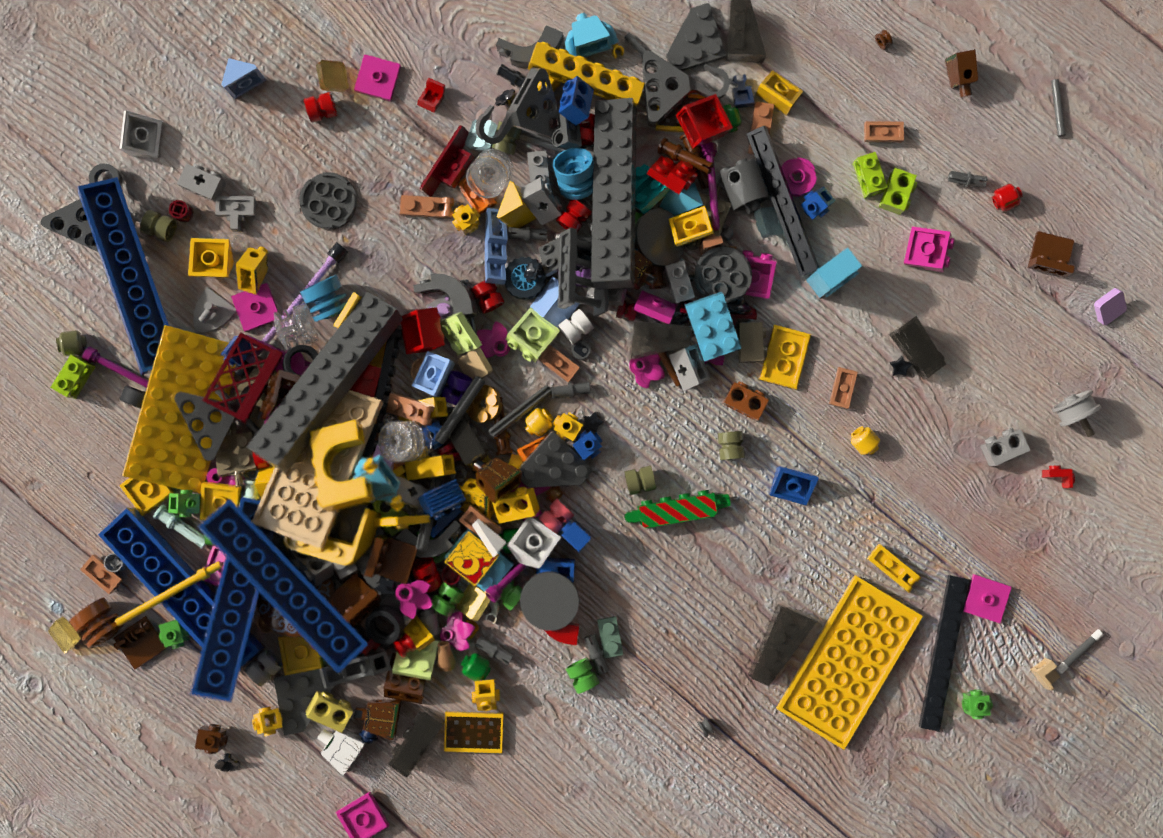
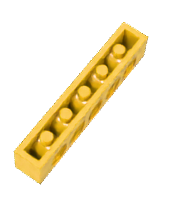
(579, 64)

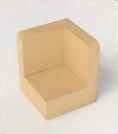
(1046, 673)

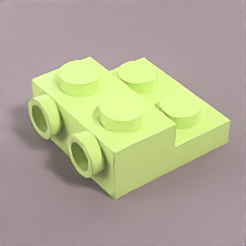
(532, 335)

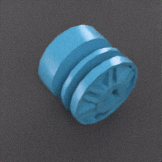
(574, 173)
(325, 298)

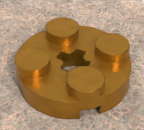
(492, 402)

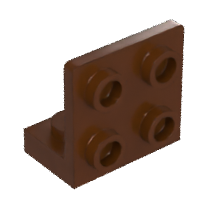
(1051, 254)
(278, 386)
(391, 559)
(354, 600)
(403, 687)

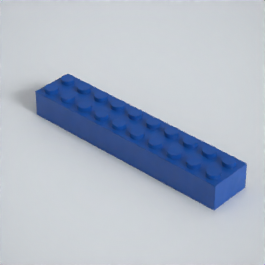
(125, 268)
(162, 568)
(283, 585)
(228, 627)

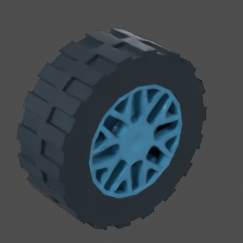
(517, 284)

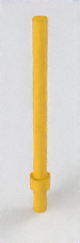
(202, 574)

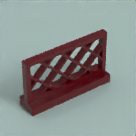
(257, 388)

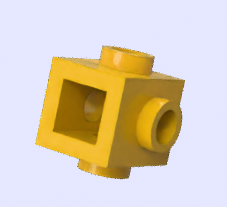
(468, 225)
(574, 429)
(485, 695)
(274, 721)

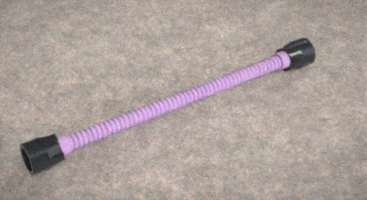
(335, 254)

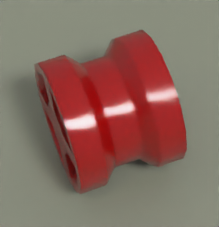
(404, 645)

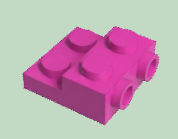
(929, 249)
(762, 274)

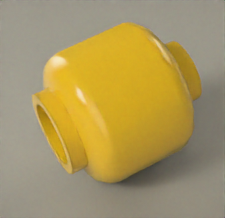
(539, 422)
(865, 440)

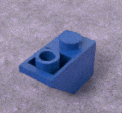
(561, 565)

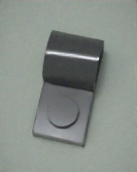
(567, 135)

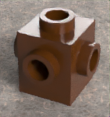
(211, 738)

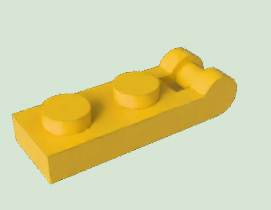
(893, 567)

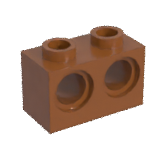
(744, 405)

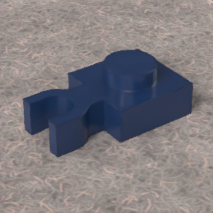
(742, 94)

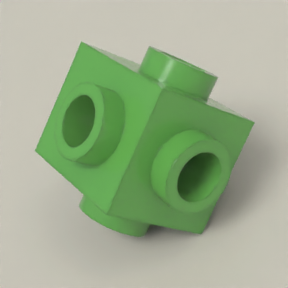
(184, 503)
(173, 634)
(970, 704)

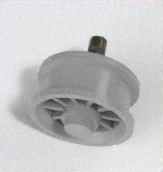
(1077, 408)

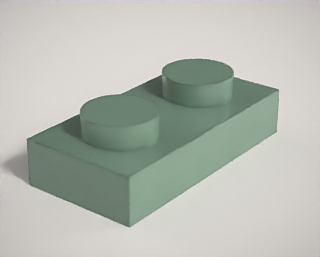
(610, 637)

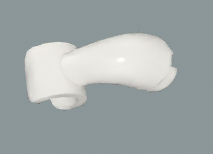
(494, 610)

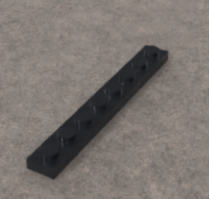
(783, 200)
(384, 388)
(943, 653)

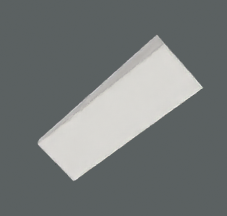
(489, 538)

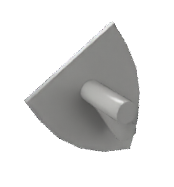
(211, 312)

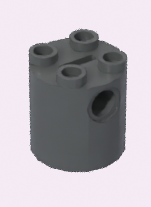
(745, 185)

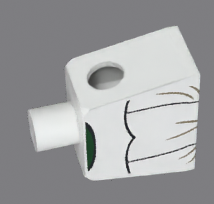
(341, 748)

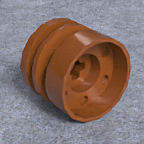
(96, 622)

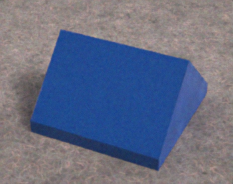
(793, 485)

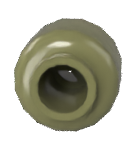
(71, 343)

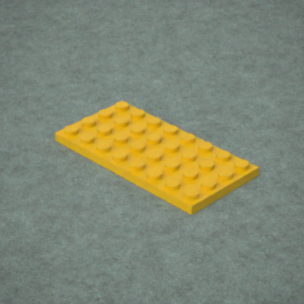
(162, 442)
(849, 662)

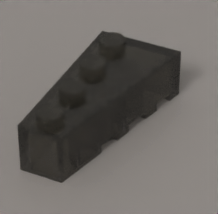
(779, 643)

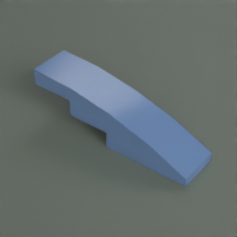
(495, 248)

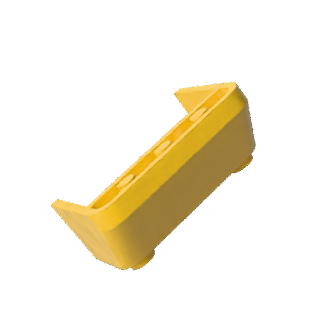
(340, 550)

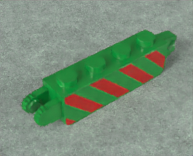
(678, 510)

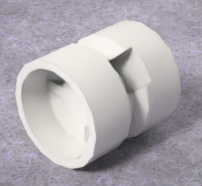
(576, 326)

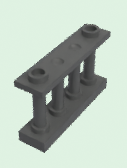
(568, 278)

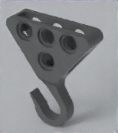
(669, 74)
(516, 115)
(74, 215)
(202, 412)

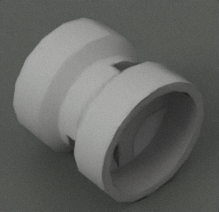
(112, 563)

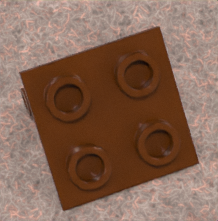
(139, 642)

